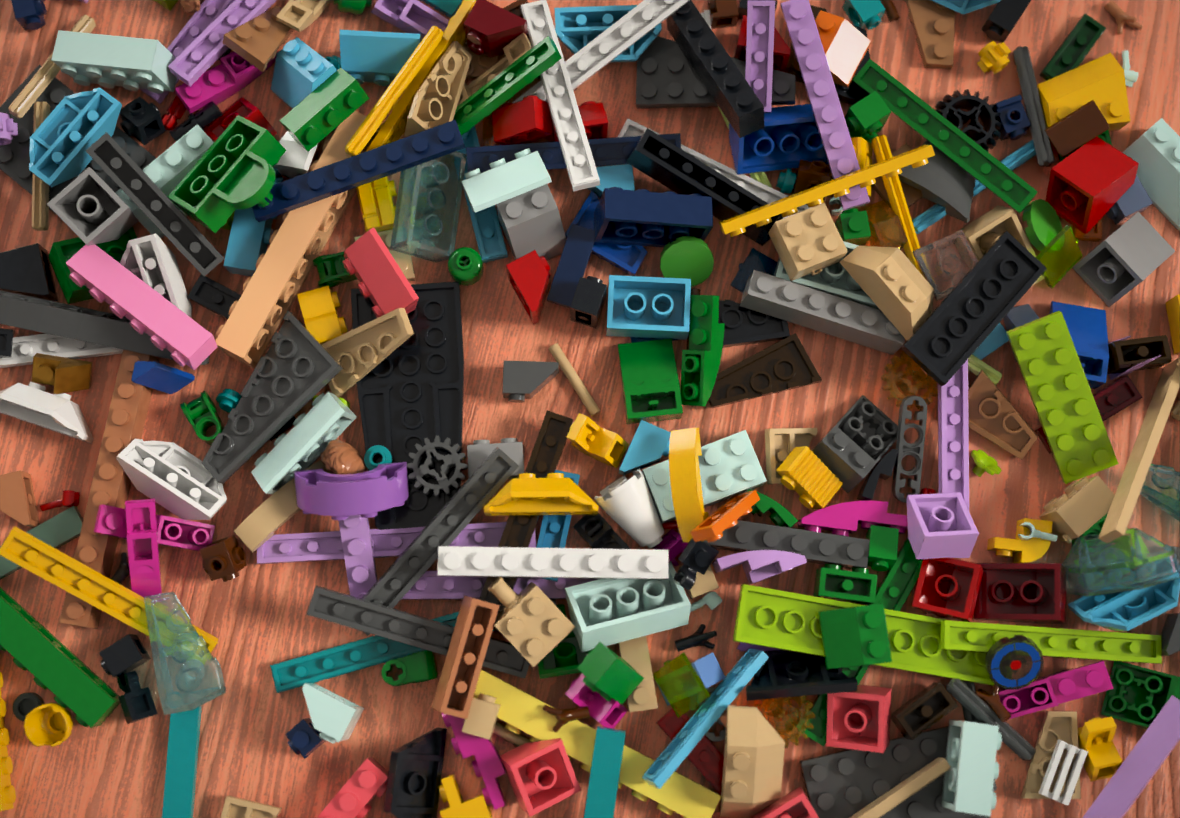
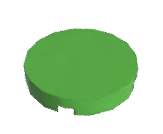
(1042, 223)
(687, 259)

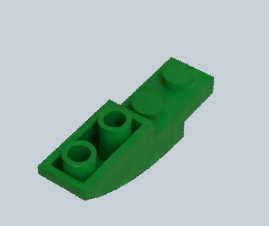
(703, 358)

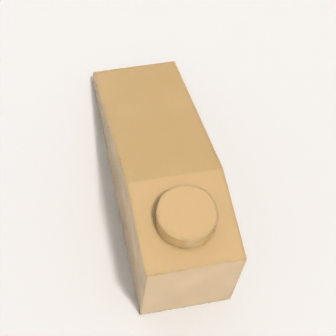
(637, 655)

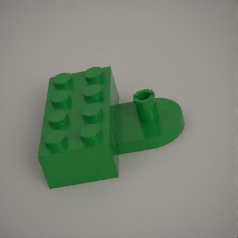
(230, 175)

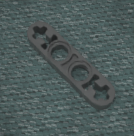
(915, 449)

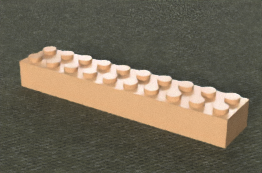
(287, 261)

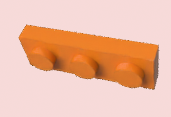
(725, 517)

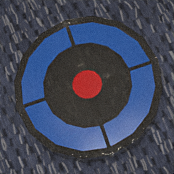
(1014, 662)

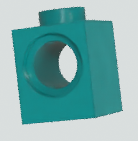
(864, 12)

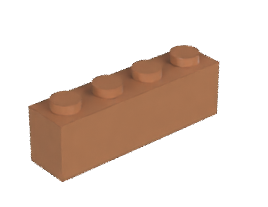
(465, 657)

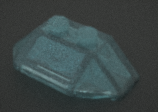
(1119, 566)

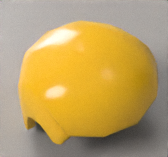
(48, 725)

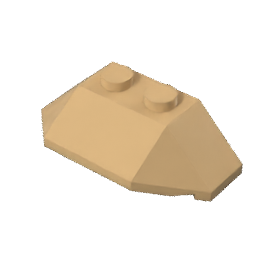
(892, 285)
(750, 763)

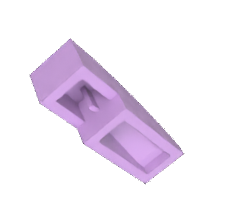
(409, 16)

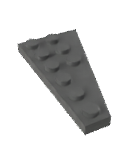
(670, 81)
(277, 389)

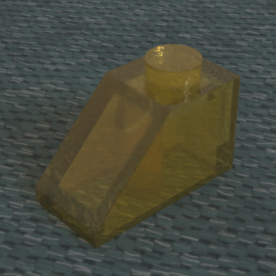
(884, 226)

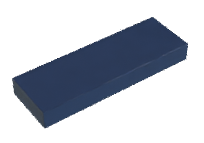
(571, 265)

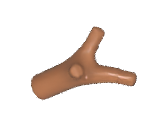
(1121, 17)

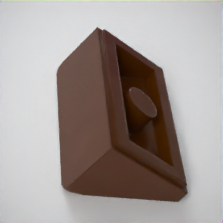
(1077, 128)

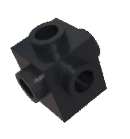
(142, 120)

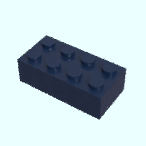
(650, 217)

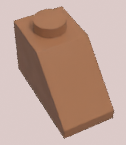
(18, 498)

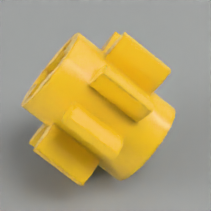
(993, 57)

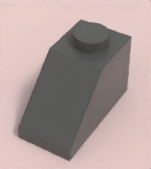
(526, 378)

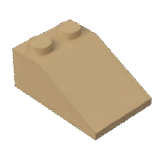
(989, 227)

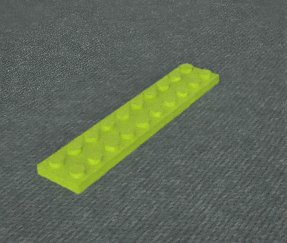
(793, 624)

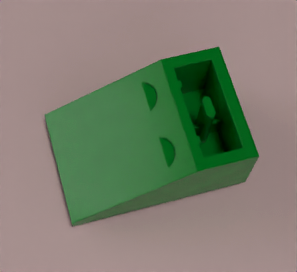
(650, 381)
(1138, 694)

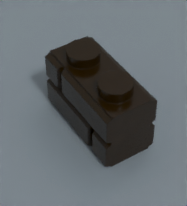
(1132, 352)
(923, 710)

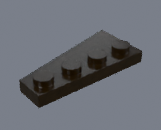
(765, 373)

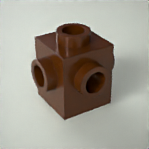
(811, 174)
(223, 558)

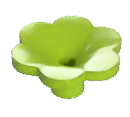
(984, 463)

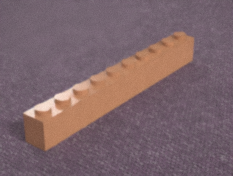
(110, 482)

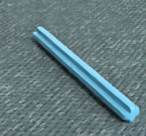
(937, 211)

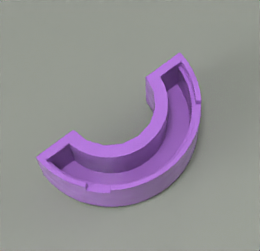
(352, 493)

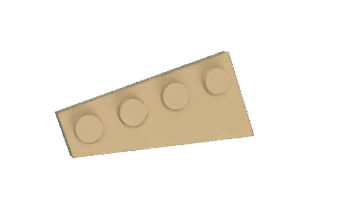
(366, 347)

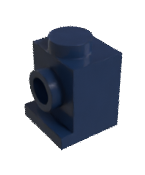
(29, 13)
(1012, 128)
(304, 738)

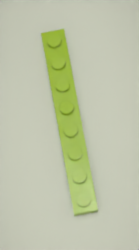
(1055, 641)

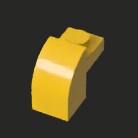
(597, 441)
(1023, 550)
(1102, 755)
(471, 808)

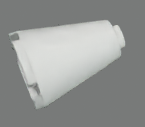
(633, 508)

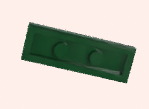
(1074, 47)

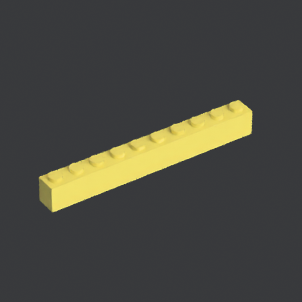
(526, 714)

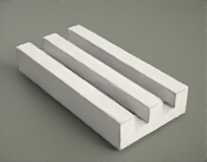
(1073, 777)

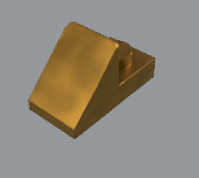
(62, 373)

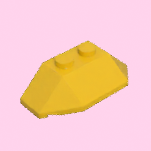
(540, 497)

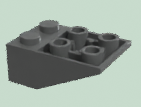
(857, 443)

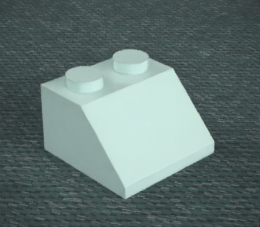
(331, 713)

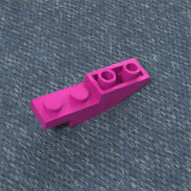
(219, 82)
(846, 516)
(170, 530)
(143, 547)
(1056, 689)
(487, 762)

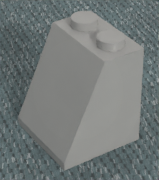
(93, 209)
(532, 224)
(1124, 259)

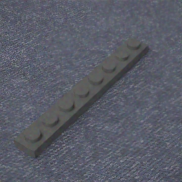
(442, 530)
(406, 628)

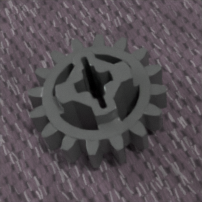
(448, 462)

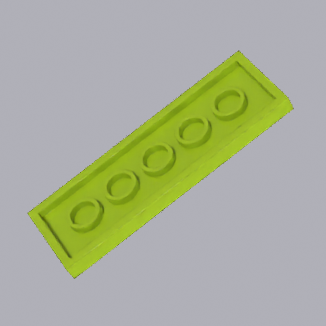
(1062, 397)

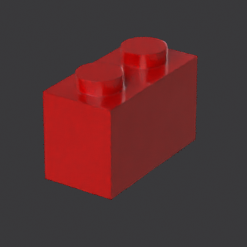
(522, 121)

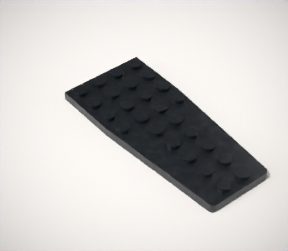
(416, 394)

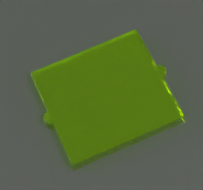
(1060, 256)
(681, 685)

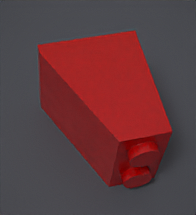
(1090, 183)

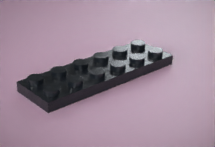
(973, 308)

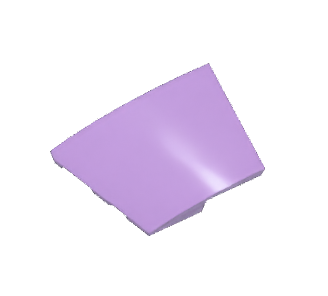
(760, 563)

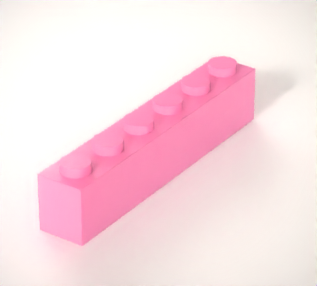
(141, 305)

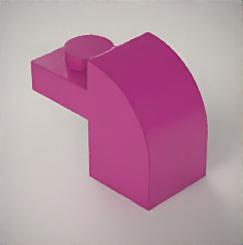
(603, 711)

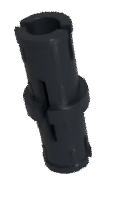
(202, 118)

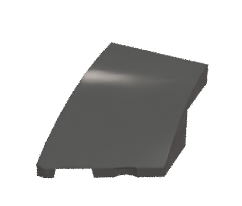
(943, 184)

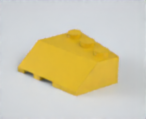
(1097, 81)

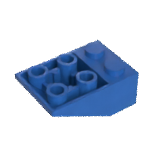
(1090, 338)

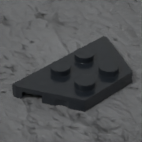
(797, 675)
(415, 777)

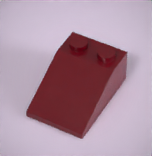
(1022, 593)

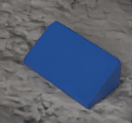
(160, 376)

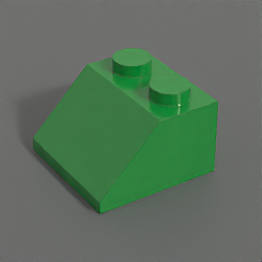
(855, 636)

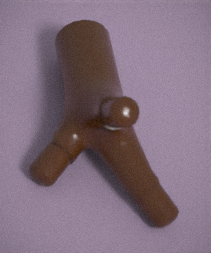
(994, 702)
(567, 715)

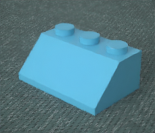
(375, 55)
(298, 72)

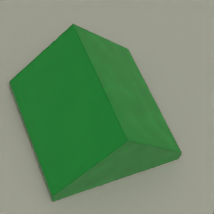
(562, 658)

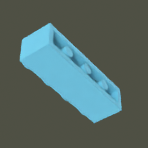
(248, 239)

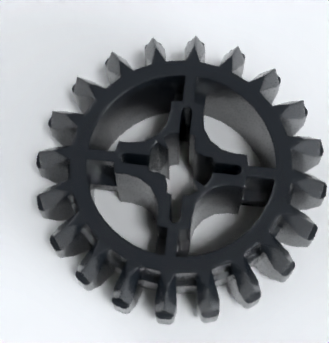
(977, 107)

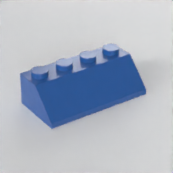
(787, 137)

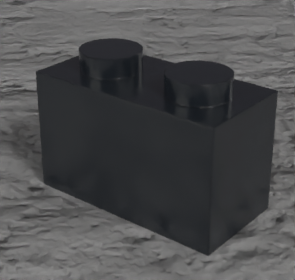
(588, 301)

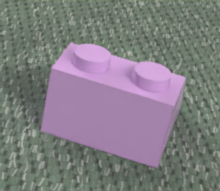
(940, 526)

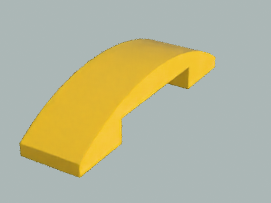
(686, 480)

